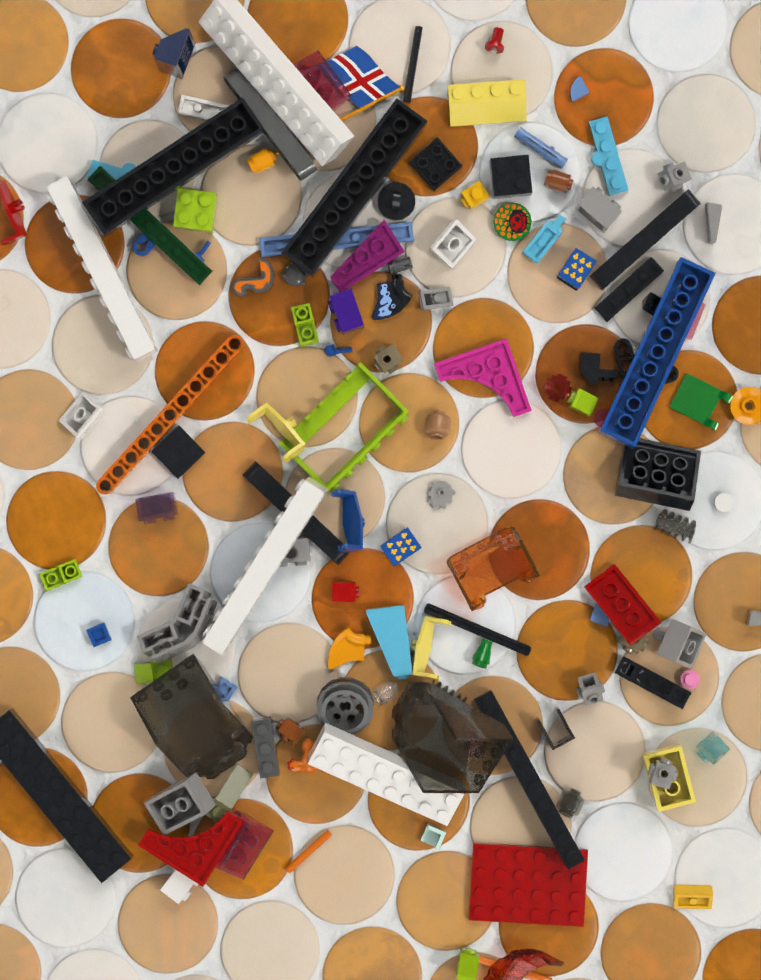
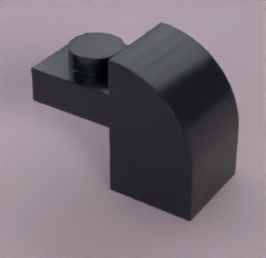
(589, 369)

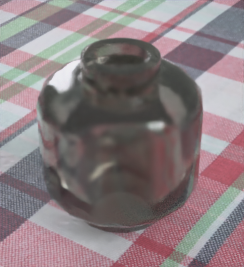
(570, 803)

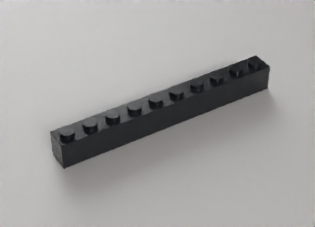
(533, 786)

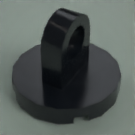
(396, 201)

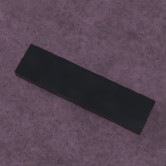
(629, 289)

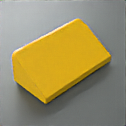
(692, 896)

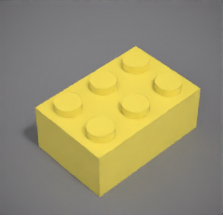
(681, 790)

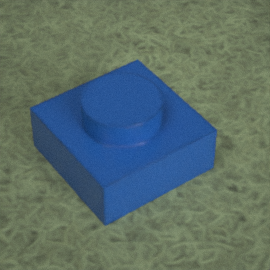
(99, 634)

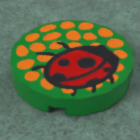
(512, 221)

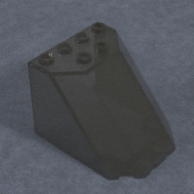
(192, 720)
(446, 740)

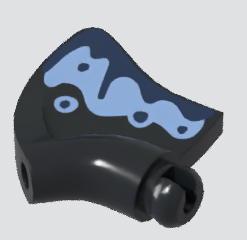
(391, 298)

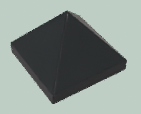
(650, 303)

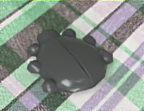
(294, 276)

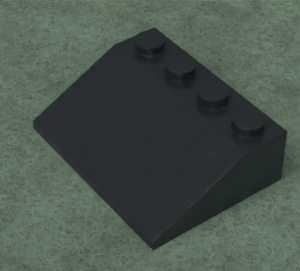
(659, 474)

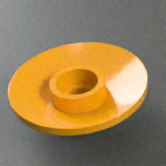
(738, 402)

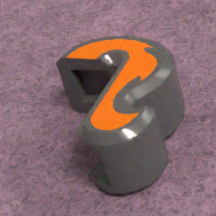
(256, 284)

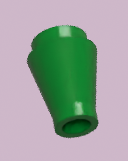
(482, 655)

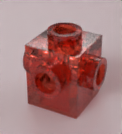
(555, 395)

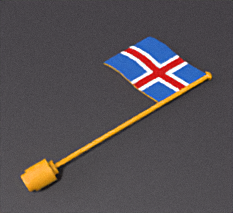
(362, 80)

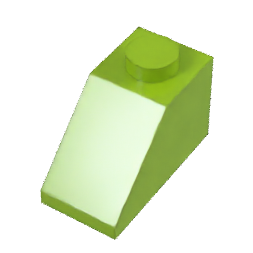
(467, 964)

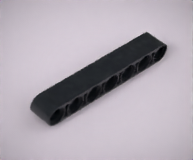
(645, 239)
(279, 496)

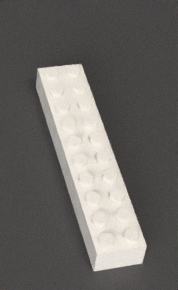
(276, 79)
(102, 269)
(263, 568)

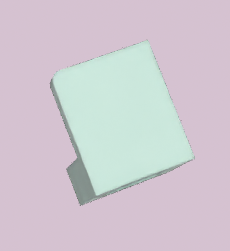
(433, 835)

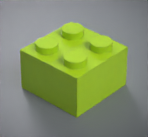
(195, 210)

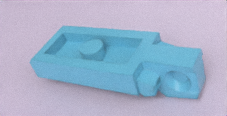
(544, 239)

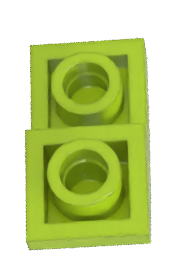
(305, 325)
(60, 575)

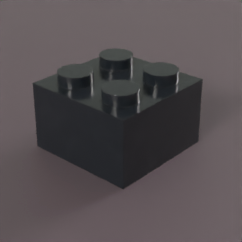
(510, 176)

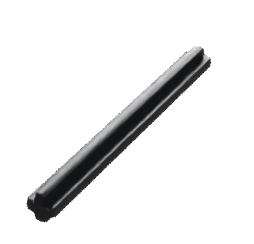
(478, 629)

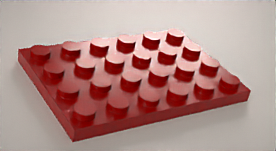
(526, 886)

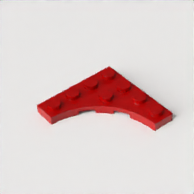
(196, 854)

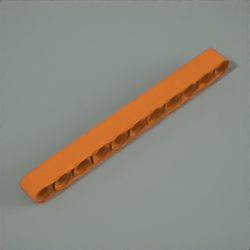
(161, 418)

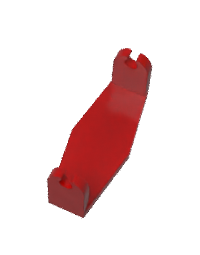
(12, 209)

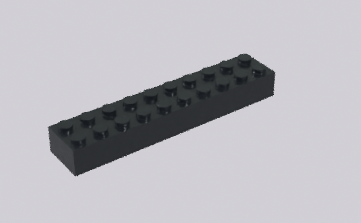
(172, 167)
(354, 188)
(60, 798)

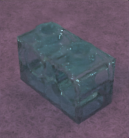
(712, 748)

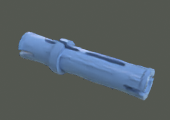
(560, 160)

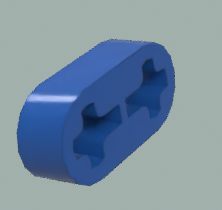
(142, 239)

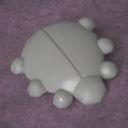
(440, 494)

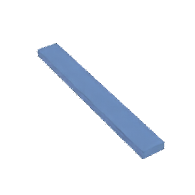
(353, 238)

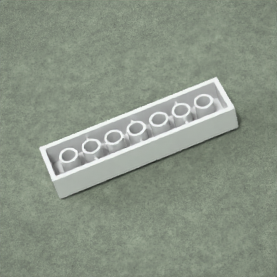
(378, 773)

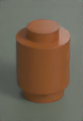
(558, 181)

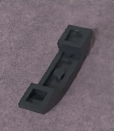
(653, 682)

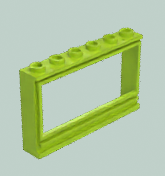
(329, 407)

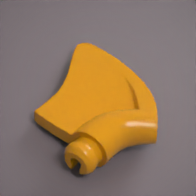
(347, 647)

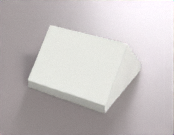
(453, 243)
(81, 415)

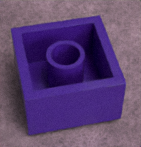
(346, 311)

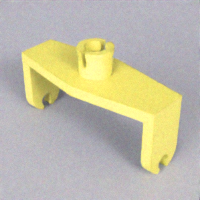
(284, 426)
(424, 645)

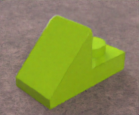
(150, 671)

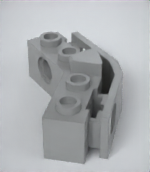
(184, 630)

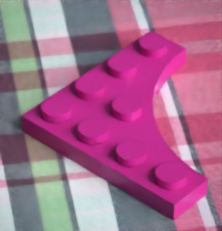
(490, 366)

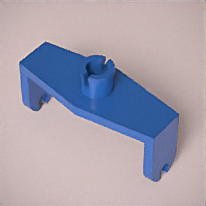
(352, 521)

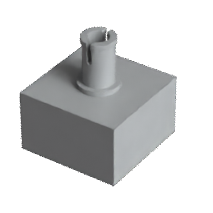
(680, 642)

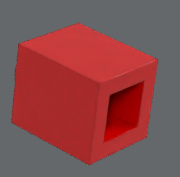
(344, 591)

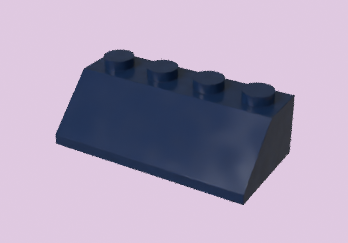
(174, 53)

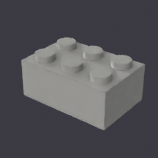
(180, 803)

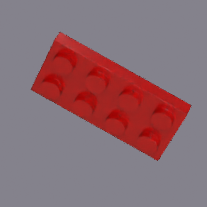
(622, 604)

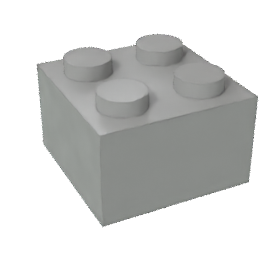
(598, 208)

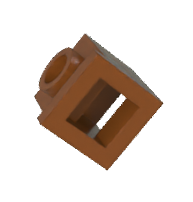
(290, 730)

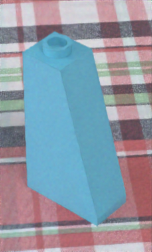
(392, 634)

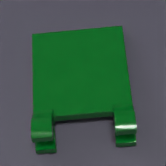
(698, 400)

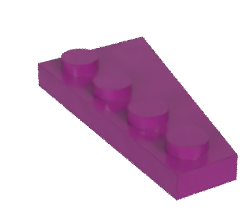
(371, 255)

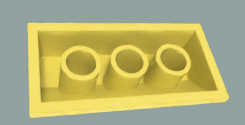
(487, 103)

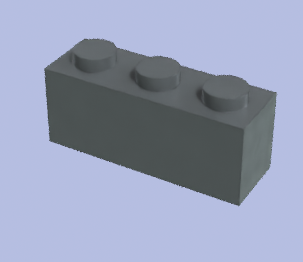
(265, 747)

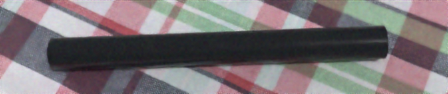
(412, 64)

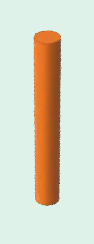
(308, 851)

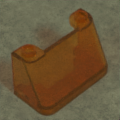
(491, 565)

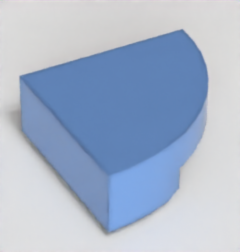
(578, 89)
(598, 616)
(227, 687)

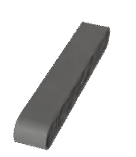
(274, 127)

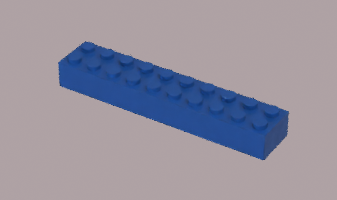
(657, 353)

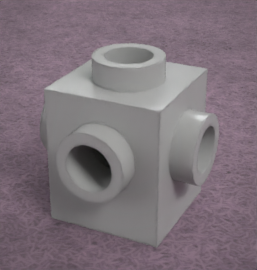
(674, 176)
(590, 689)
(662, 780)

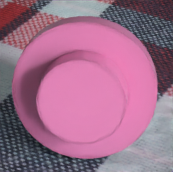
(689, 679)

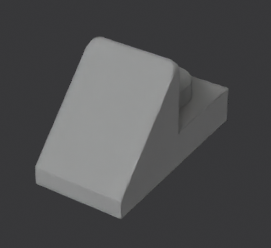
(435, 298)

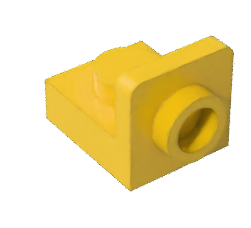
(474, 195)

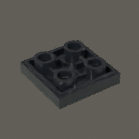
(435, 164)
(178, 452)

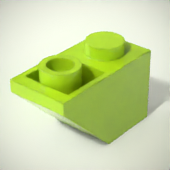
(582, 401)

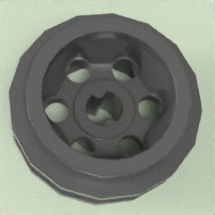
(344, 690)

